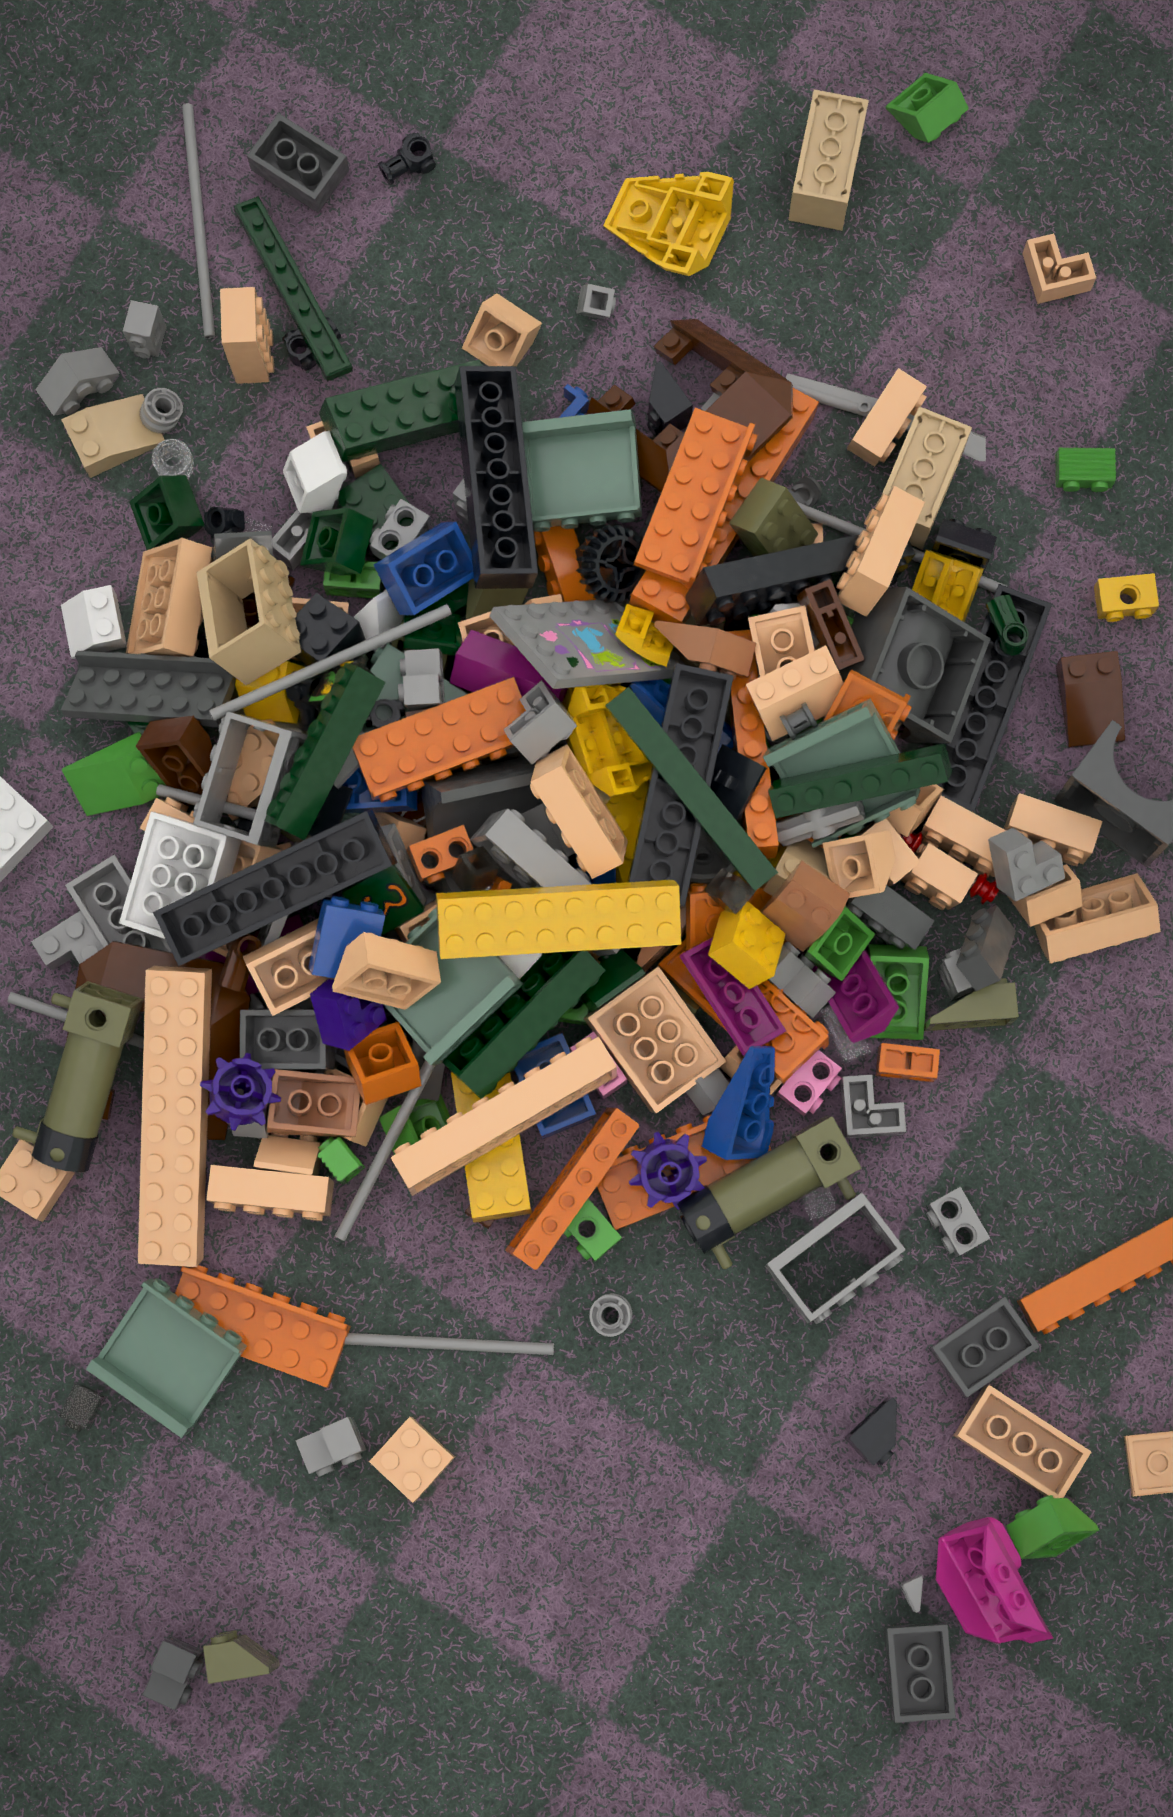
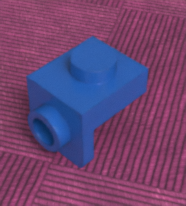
(579, 401)

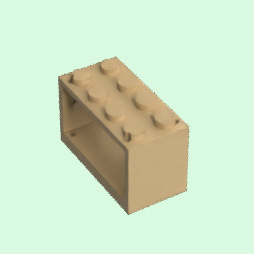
(828, 159)
(928, 465)
(221, 589)

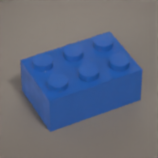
(426, 568)
(569, 1116)

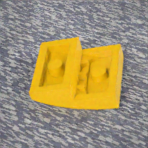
(948, 582)
(642, 637)

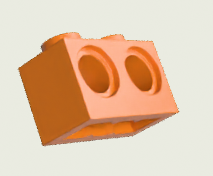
(439, 848)
(907, 1062)

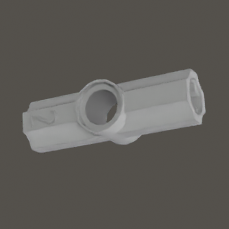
(818, 822)

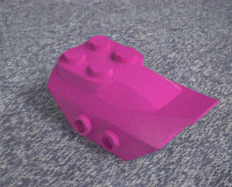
(984, 1586)

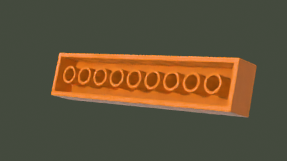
(667, 596)

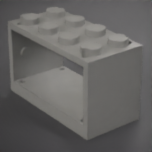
(222, 769)
(880, 1229)

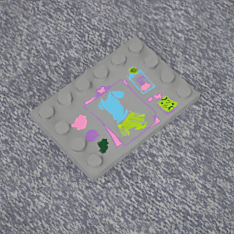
(577, 643)

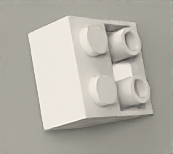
(315, 474)

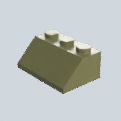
(236, 1657)

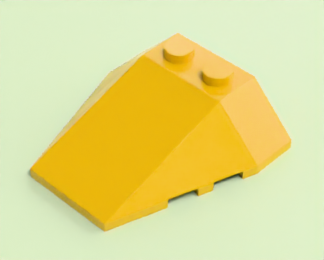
(673, 219)
(602, 745)

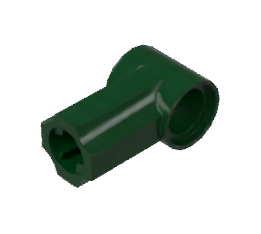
(1006, 623)

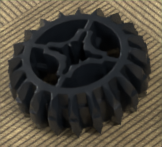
(603, 579)

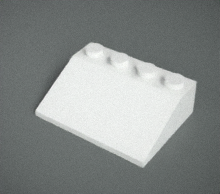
(173, 864)

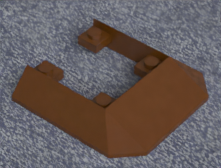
(745, 387)
(124, 969)

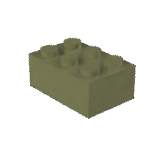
(772, 520)

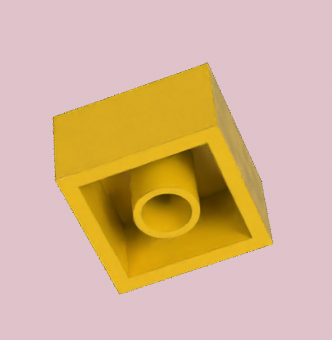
(747, 945)

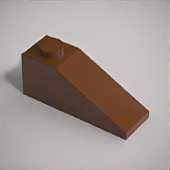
(831, 624)

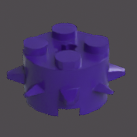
(244, 1075)
(655, 1158)

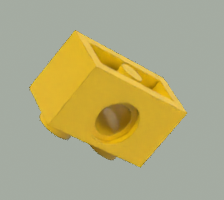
(1139, 587)

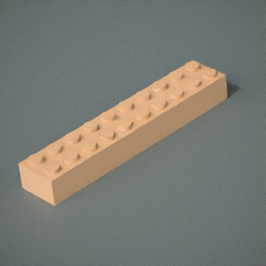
(174, 1116)

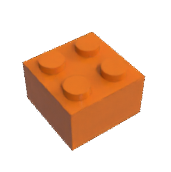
(383, 1064)

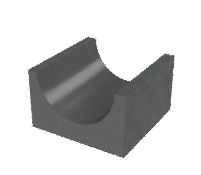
(920, 653)
(471, 798)
(1129, 820)

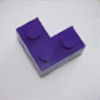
(344, 1018)

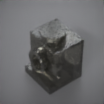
(729, 891)

